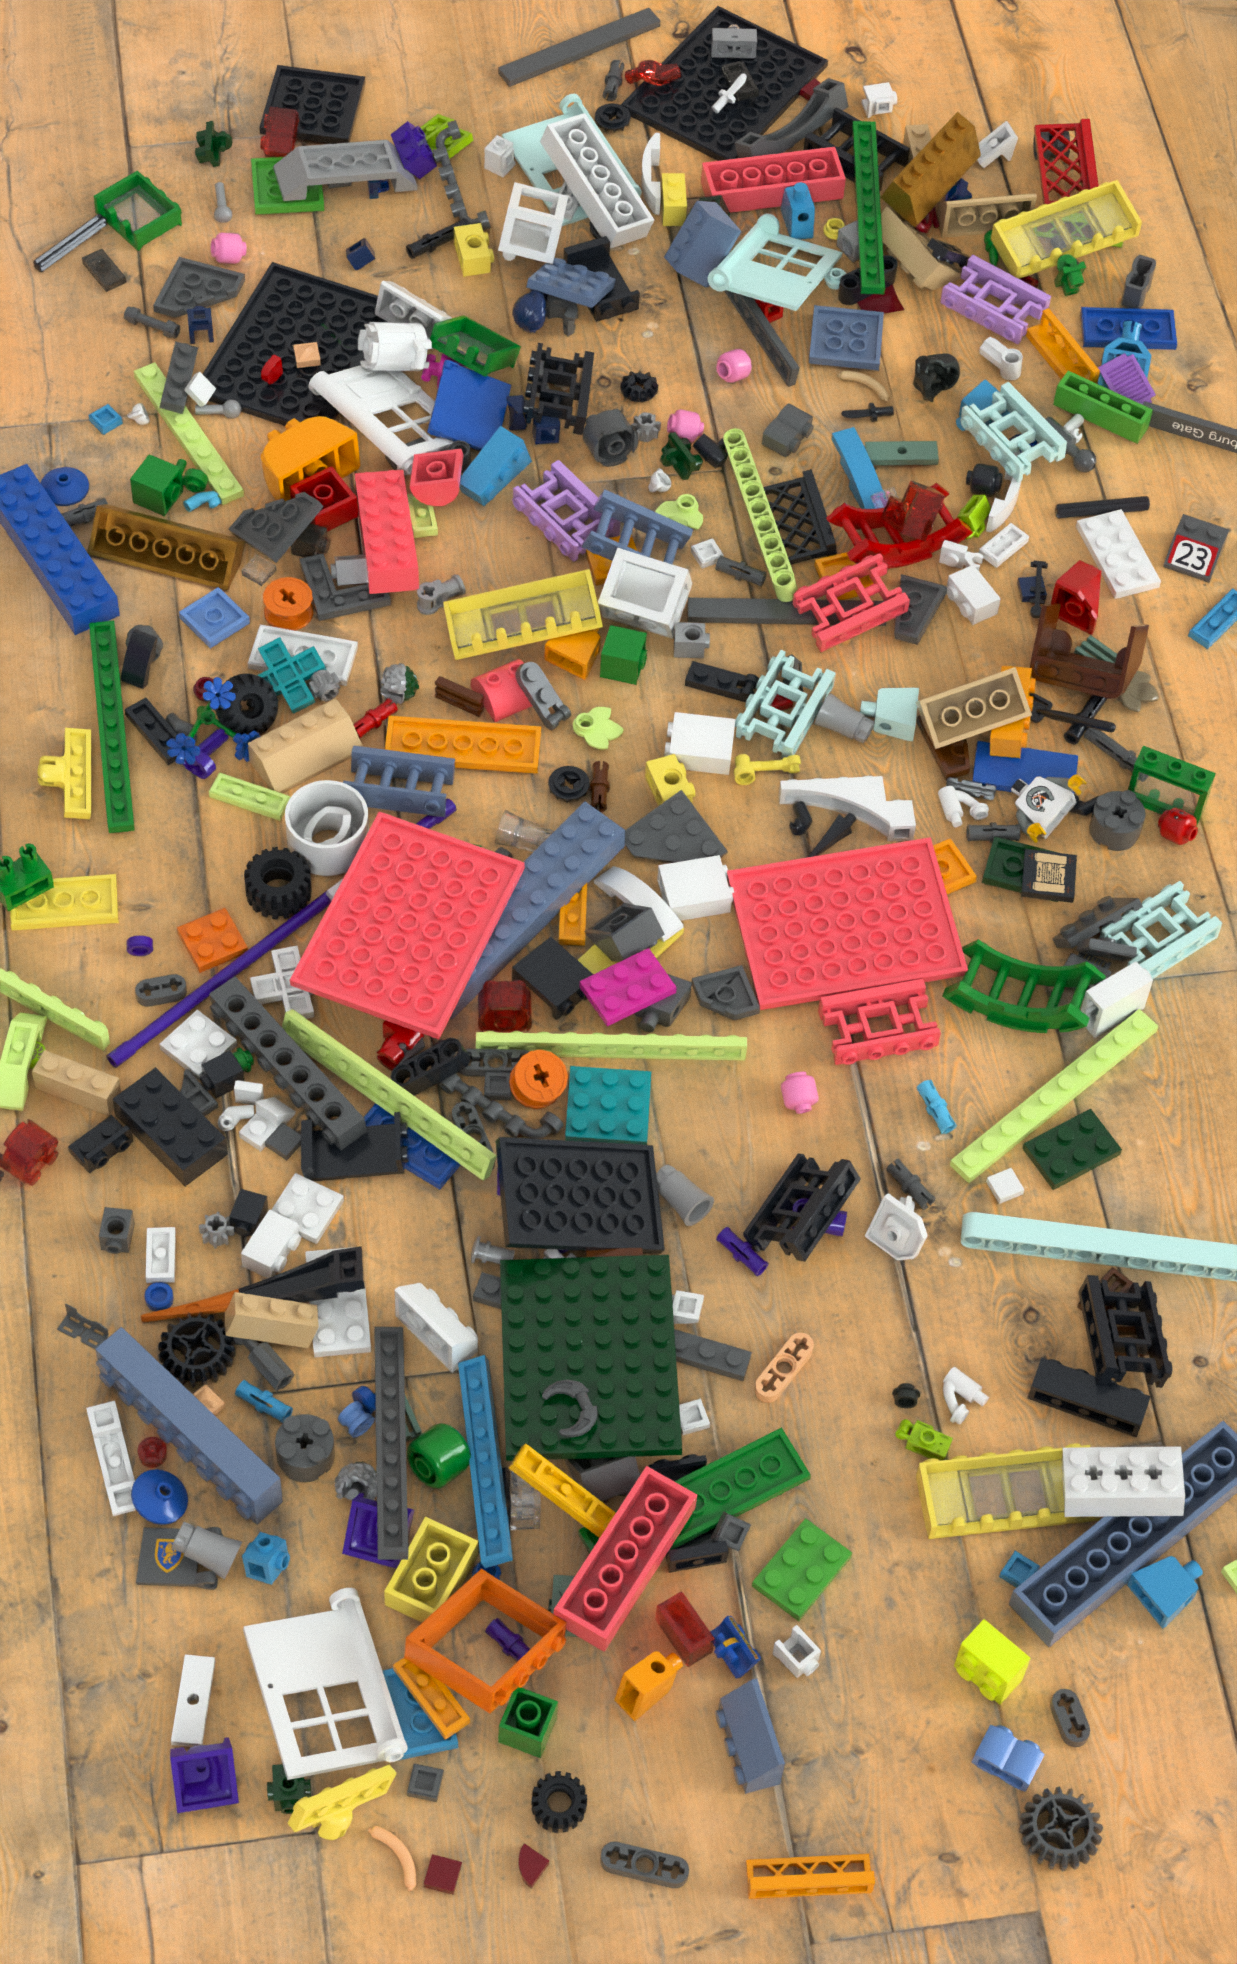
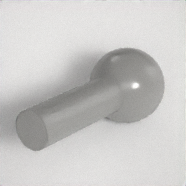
(222, 212)
(230, 409)

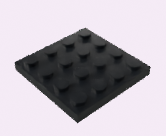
(323, 100)

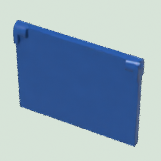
(468, 406)

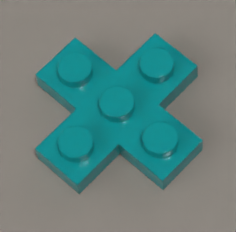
(289, 673)

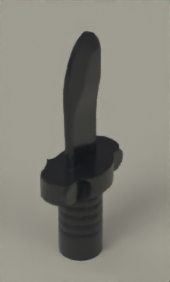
(872, 411)

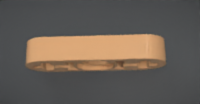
(784, 1379)

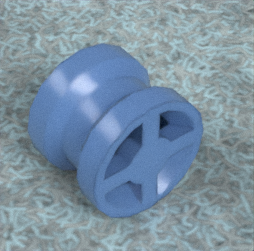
(356, 1419)

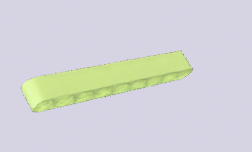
(760, 515)

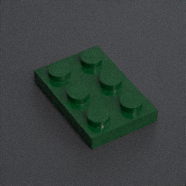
(1006, 864)
(1072, 1149)

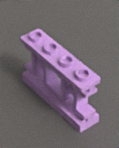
(1002, 286)
(573, 494)

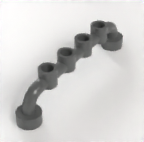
(447, 173)
(494, 1110)

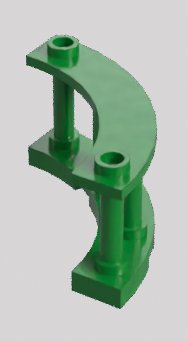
(1020, 1016)

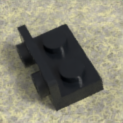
(101, 1144)

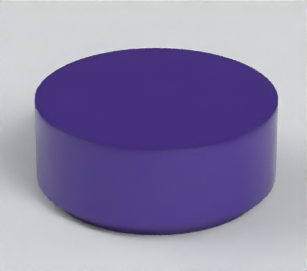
(139, 945)

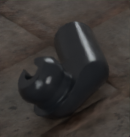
(1083, 808)
(803, 819)

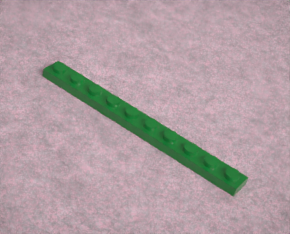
(868, 208)
(111, 727)

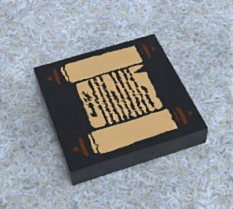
(1049, 875)

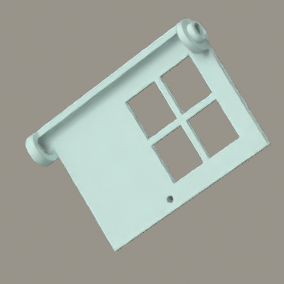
(536, 161)
(766, 283)

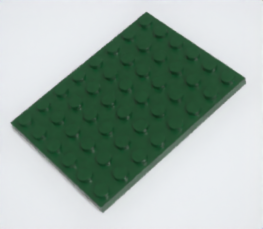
(595, 1325)

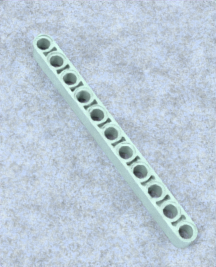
(1099, 1246)

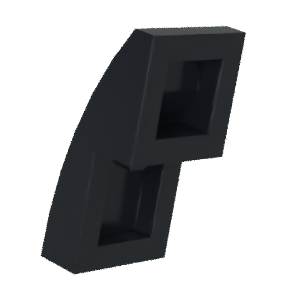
(137, 660)

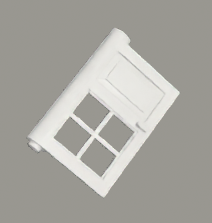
(365, 392)
(318, 1654)

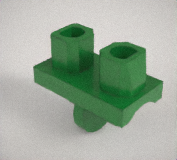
(1069, 274)

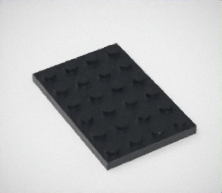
(578, 1195)

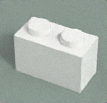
(972, 595)
(271, 1245)

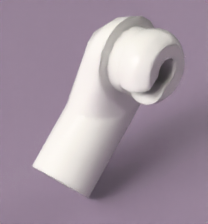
(1073, 425)
(233, 1115)

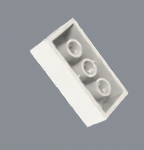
(1123, 1481)

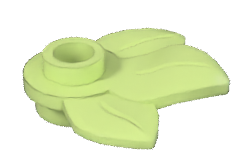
(683, 511)
(599, 728)

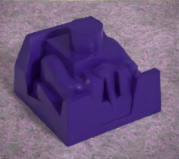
(362, 1531)
(204, 1776)

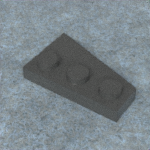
(924, 602)
(1106, 912)

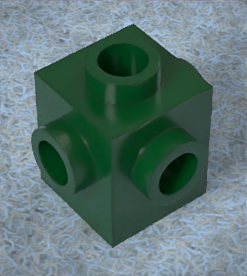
(286, 1792)

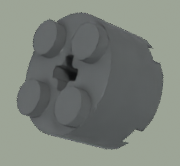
(609, 437)
(1117, 820)
(309, 1433)

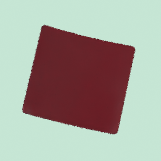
(884, 302)

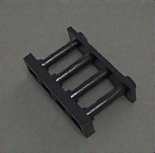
(842, 121)

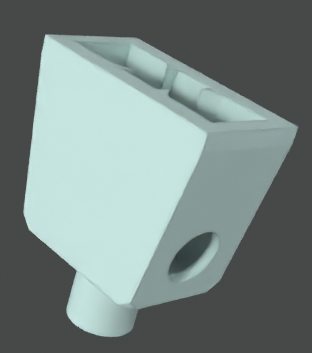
(893, 712)

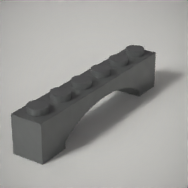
(814, 115)

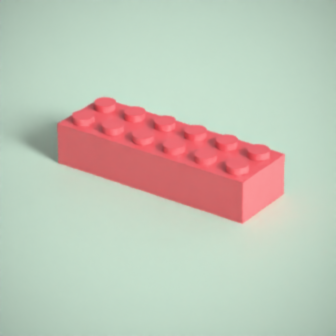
(761, 180)
(386, 531)
(625, 1558)

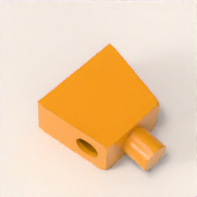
(574, 652)
(647, 1683)

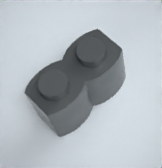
(1138, 282)
(787, 430)

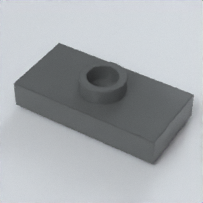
(1106, 948)

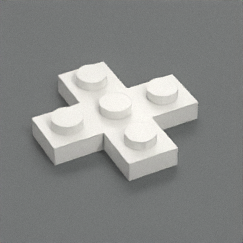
(277, 986)

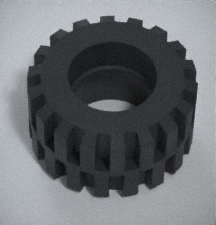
(274, 866)

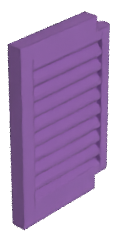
(1127, 378)

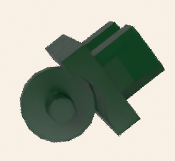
(212, 144)
(677, 454)

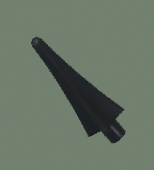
(839, 829)

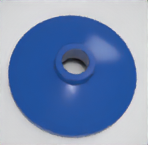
(65, 485)
(154, 1505)

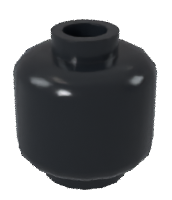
(984, 480)

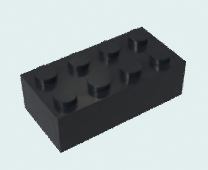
(170, 1126)

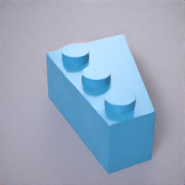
(495, 466)

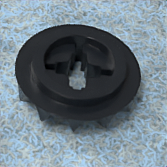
(609, 111)
(637, 393)
(572, 775)

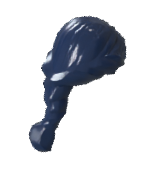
(530, 311)

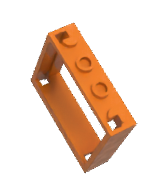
(507, 1600)

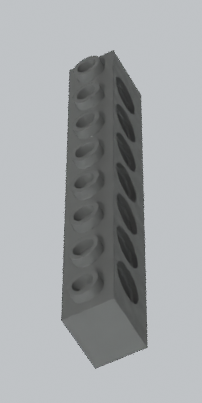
(235, 996)

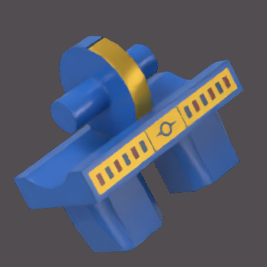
(734, 1647)

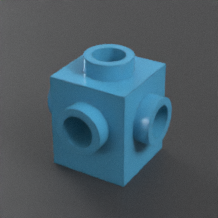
(266, 1558)

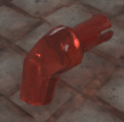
(653, 73)

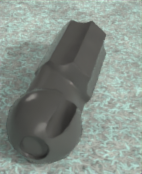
(1083, 459)
(267, 1363)

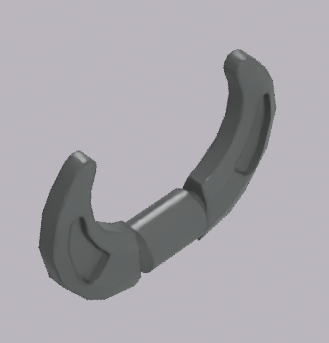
(576, 1390)

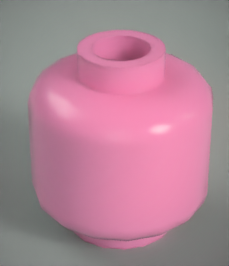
(228, 248)
(734, 365)
(685, 425)
(799, 1092)

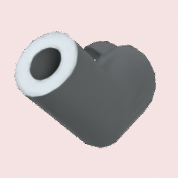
(180, 725)

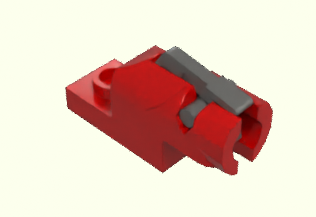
(399, 1045)

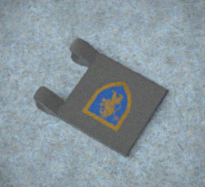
(167, 1567)

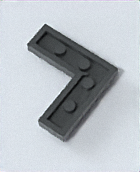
(333, 603)

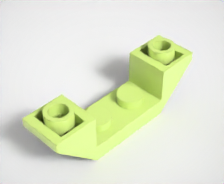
(16, 1059)

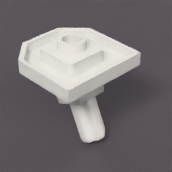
(897, 1228)

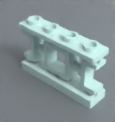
(1025, 419)
(802, 712)
(1174, 947)

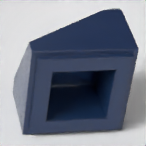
(360, 254)
(517, 419)
(546, 431)

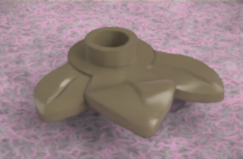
(1139, 691)

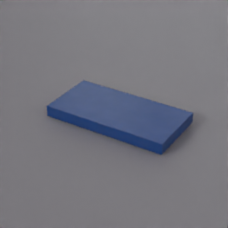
(1105, 325)
(1033, 762)
(424, 1158)

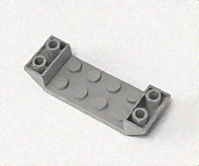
(341, 165)

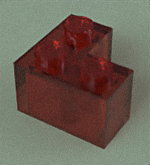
(915, 512)

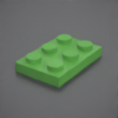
(802, 1569)

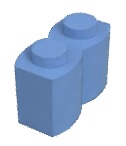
(1008, 1757)

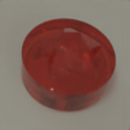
(152, 1452)

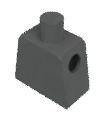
(667, 1009)

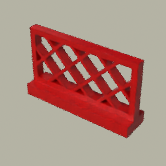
(1084, 149)

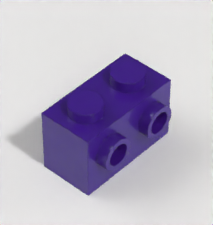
(413, 150)

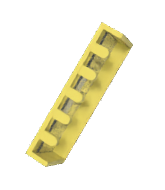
(1067, 226)
(522, 614)
(994, 1492)

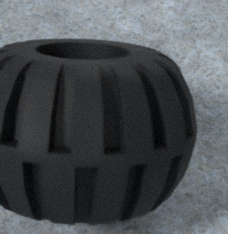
(261, 705)

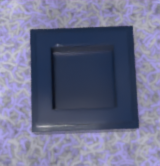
(1024, 585)

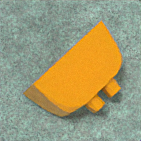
(306, 450)

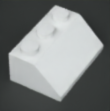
(401, 306)
(435, 1325)

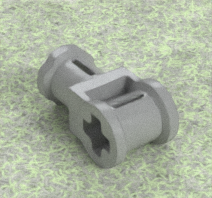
(438, 593)

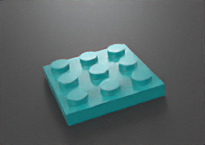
(608, 1105)

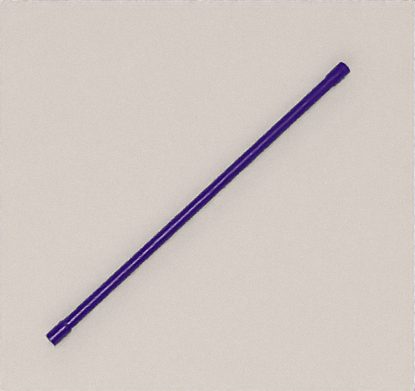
(129, 1048)

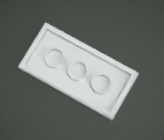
(335, 652)

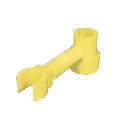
(744, 770)

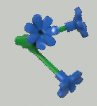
(217, 695)

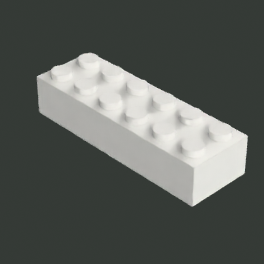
(596, 180)

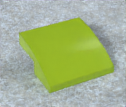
(435, 126)

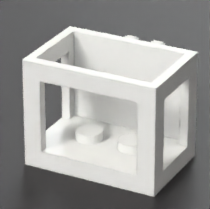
(528, 238)
(643, 595)

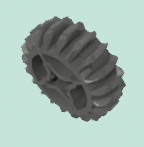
(1081, 1819)

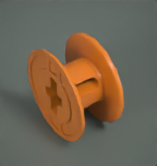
(288, 603)
(542, 1065)

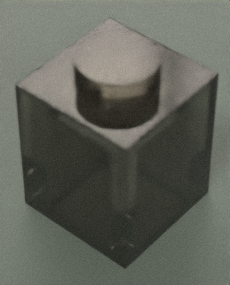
(311, 542)

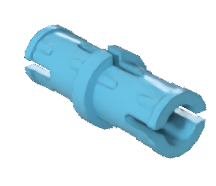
(936, 1106)

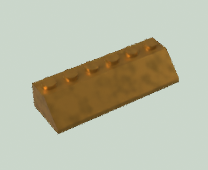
(934, 170)
(165, 546)

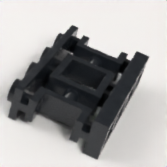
(554, 402)
(816, 1214)
(1104, 1337)

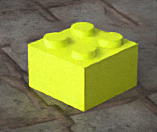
(991, 1662)

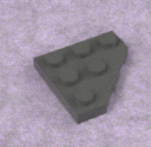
(196, 285)
(277, 525)
(673, 833)

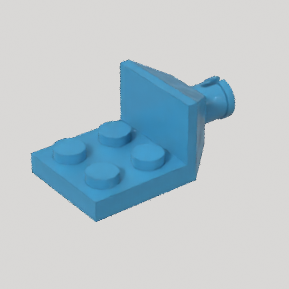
(1127, 344)

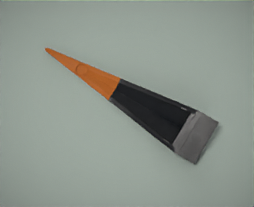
(312, 1281)

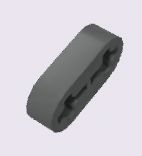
(161, 990)
(1075, 1715)

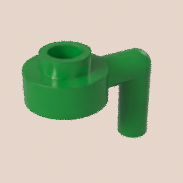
(194, 479)

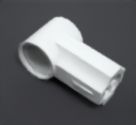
(1007, 360)

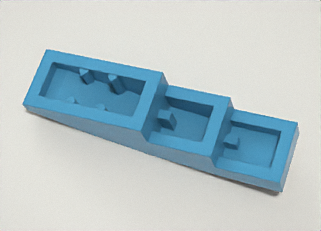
(857, 466)

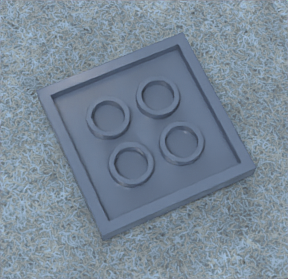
(571, 282)
(846, 337)

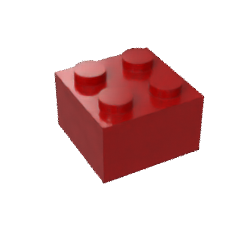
(333, 493)

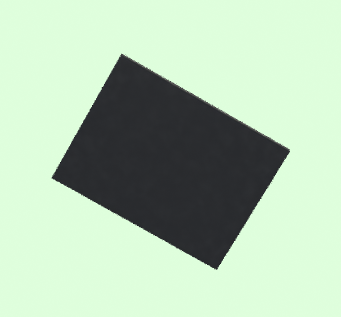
(684, 105)
(280, 314)

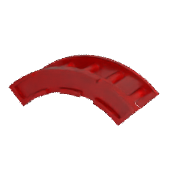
(900, 552)

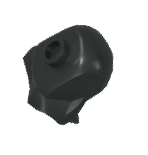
(935, 374)

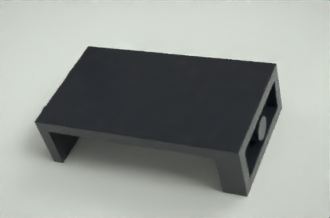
(596, 257)
(372, 1154)
(701, 1550)

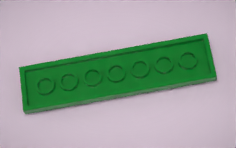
(735, 1484)

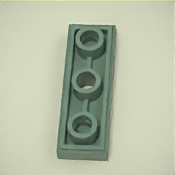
(903, 452)

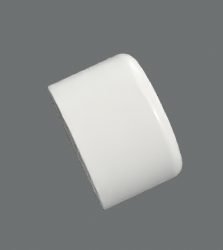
(326, 807)

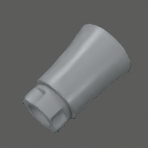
(844, 719)
(683, 1195)
(207, 1548)

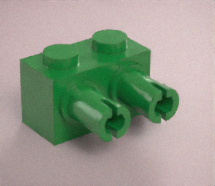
(23, 878)

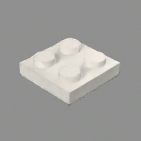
(197, 1042)
(308, 1205)

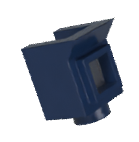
(200, 319)

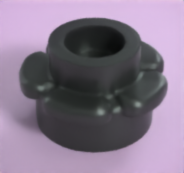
(906, 1395)

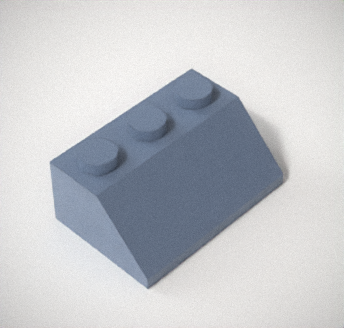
(702, 242)
(750, 1738)

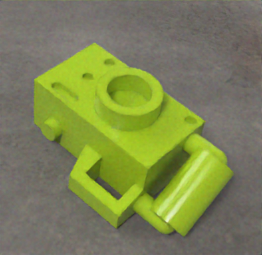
(975, 513)
(924, 1439)

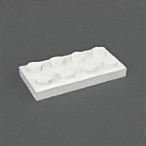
(1118, 554)
(341, 1321)

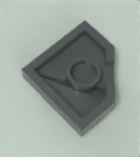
(727, 993)

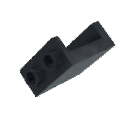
(553, 976)

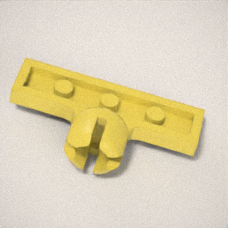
(71, 773)
(335, 1805)

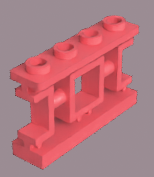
(859, 618)
(875, 1003)

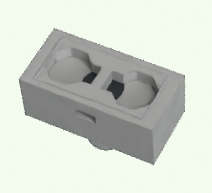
(733, 42)

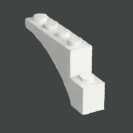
(855, 795)

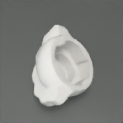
(139, 414)
(659, 481)

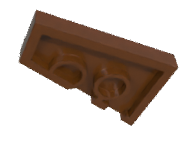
(952, 758)

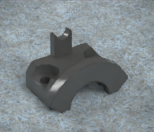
(562, 309)

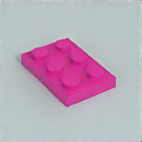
(627, 987)

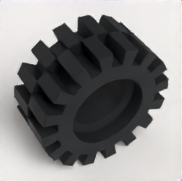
(554, 1819)

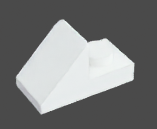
(999, 142)
(268, 1117)

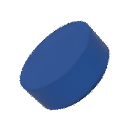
(159, 1296)
(365, 1397)

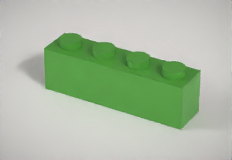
(1102, 407)

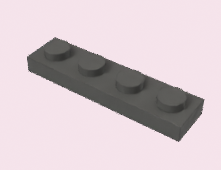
(178, 377)

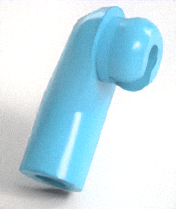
(201, 498)

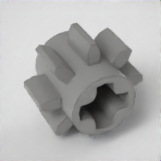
(646, 427)
(324, 685)
(209, 1229)

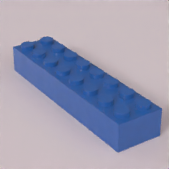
(54, 552)

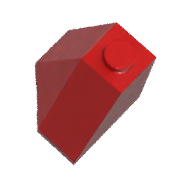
(1079, 596)

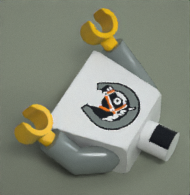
(1044, 803)

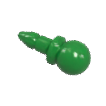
(989, 247)

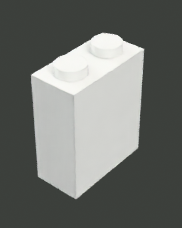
(701, 742)
(696, 887)
(1116, 998)

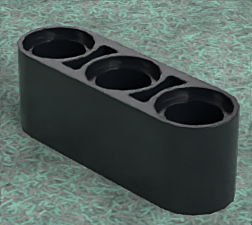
(849, 286)
(443, 1066)

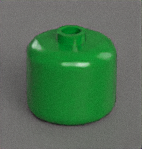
(438, 1455)

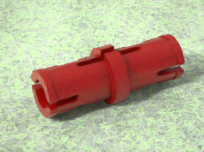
(375, 717)

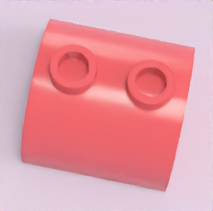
(436, 476)
(501, 691)

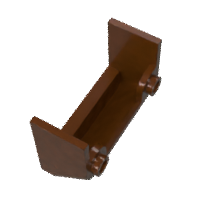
(1057, 666)

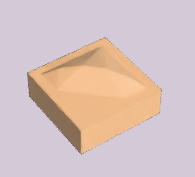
(307, 355)
(209, 1399)

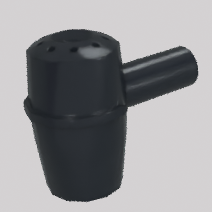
(711, 451)

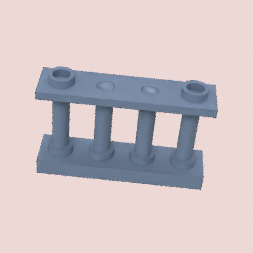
(635, 517)
(405, 766)

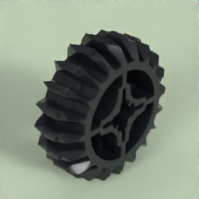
(189, 1337)

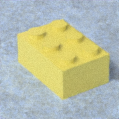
(434, 1570)

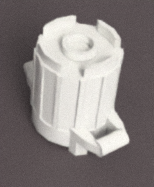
(394, 346)

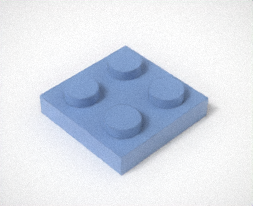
(214, 617)

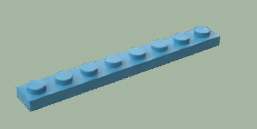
(485, 1462)

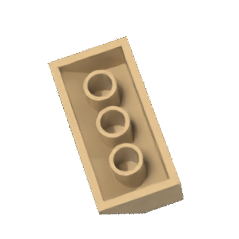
(979, 214)
(913, 252)
(974, 708)
(304, 747)

